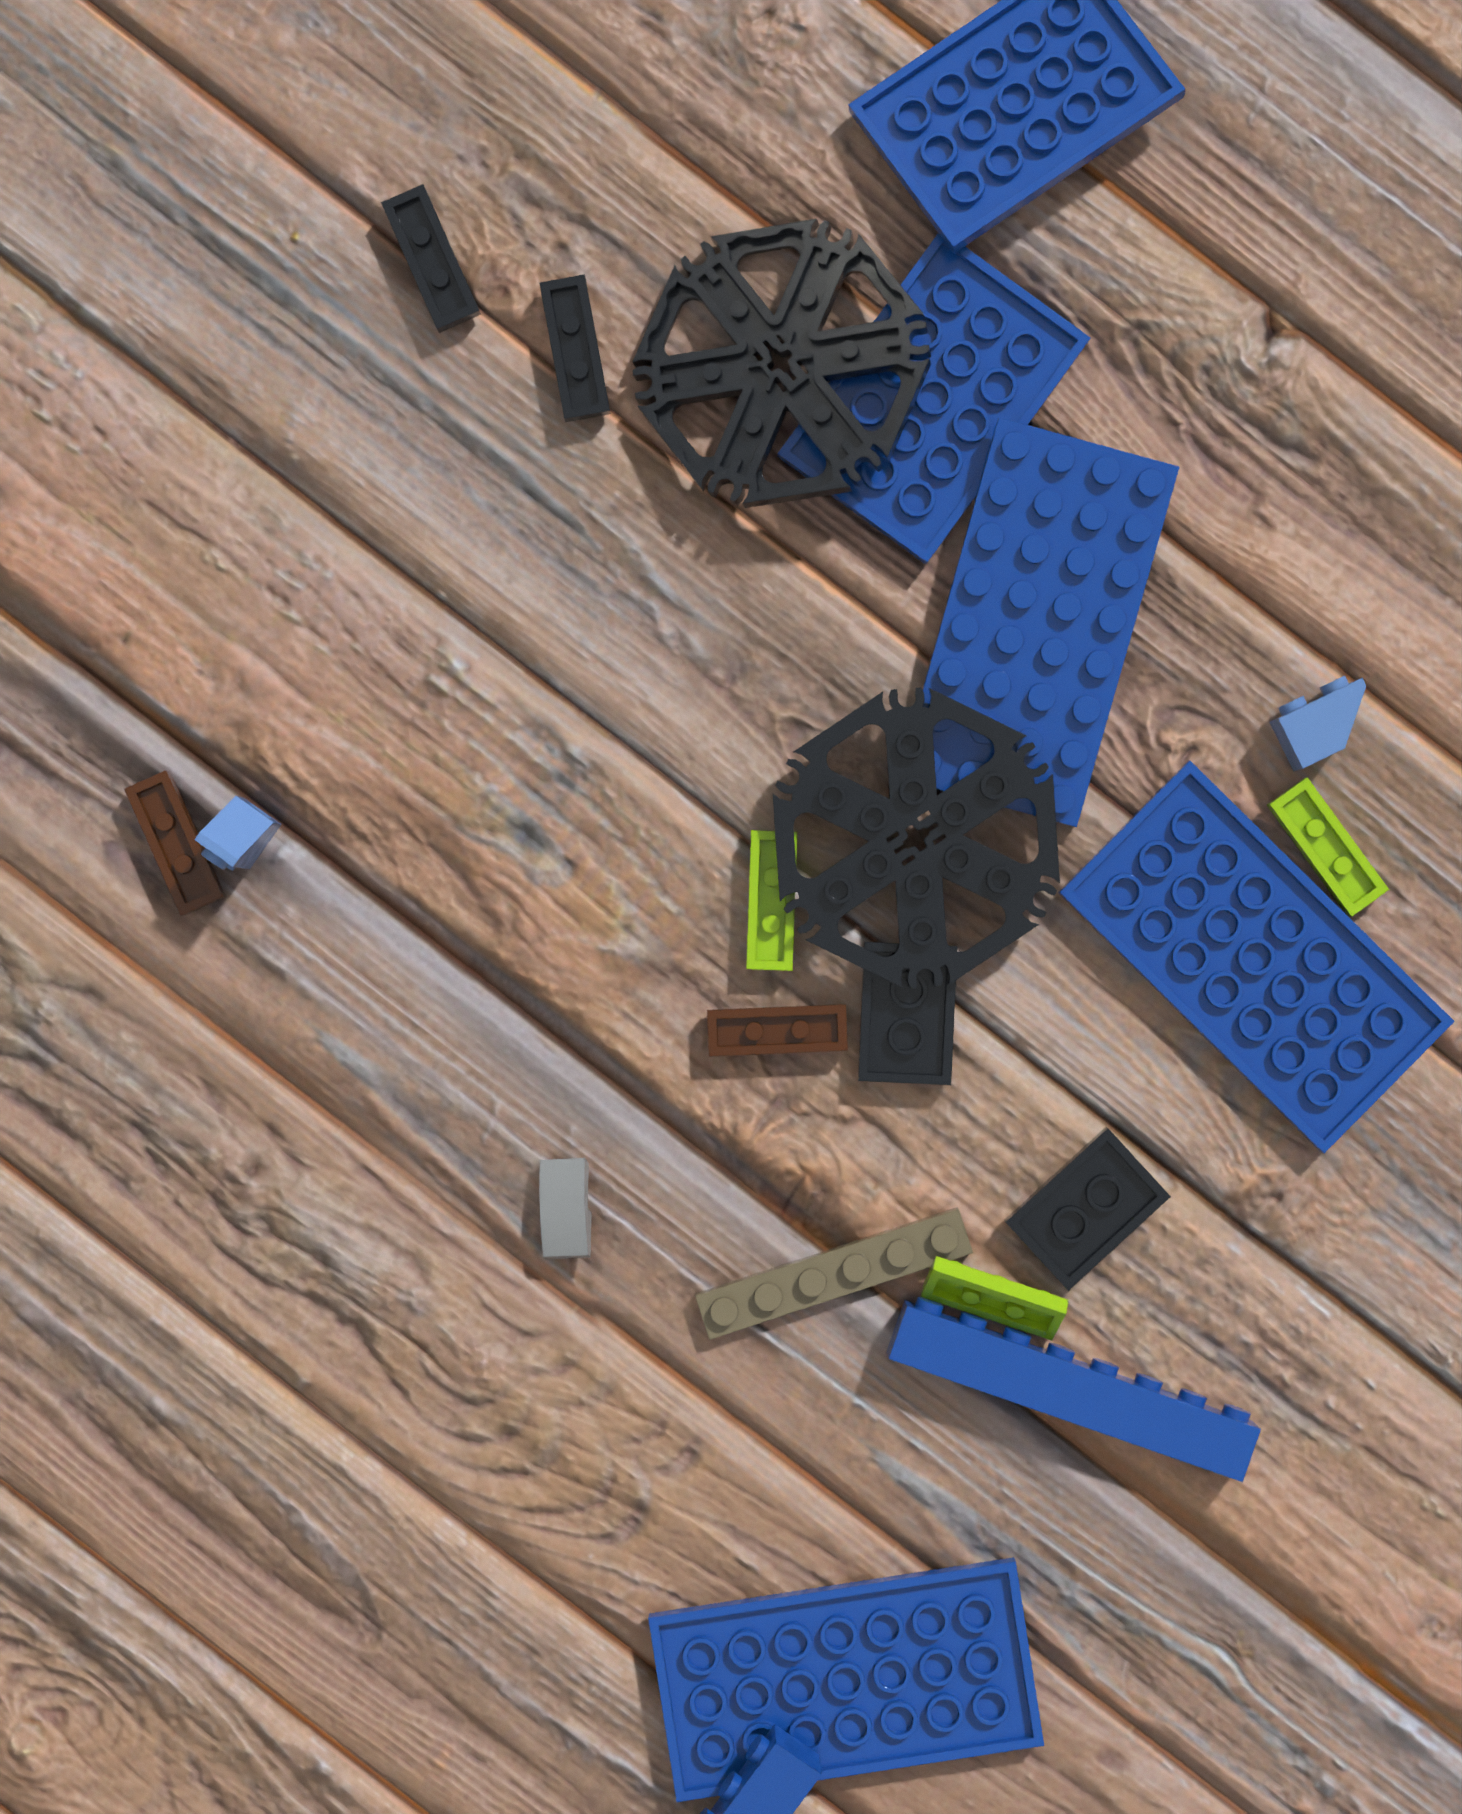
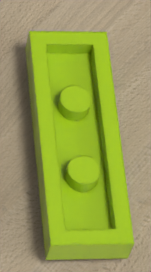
(1327, 847)
(769, 927)
(994, 1298)

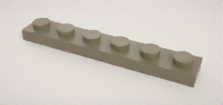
(833, 1273)

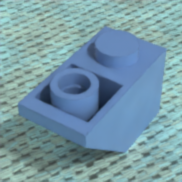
(1321, 726)
(237, 835)

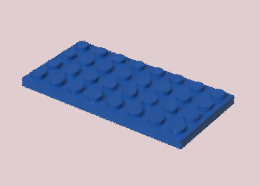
(1046, 603)
(1256, 957)
(853, 1671)

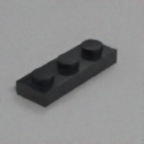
(431, 258)
(575, 348)

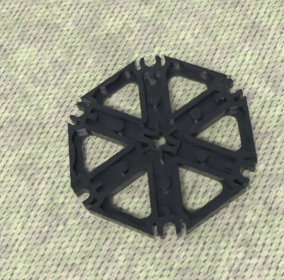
(800, 324)
(910, 795)

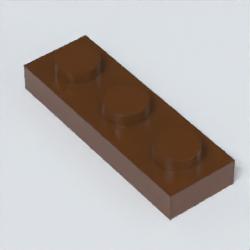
(172, 842)
(777, 1030)

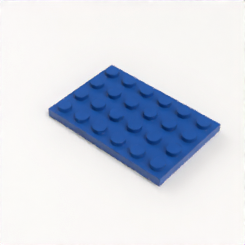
(1013, 108)
(990, 359)

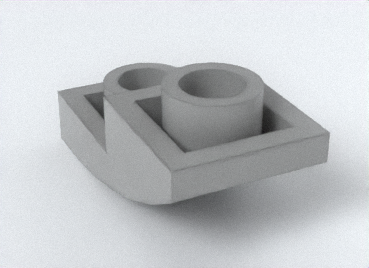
(564, 1208)

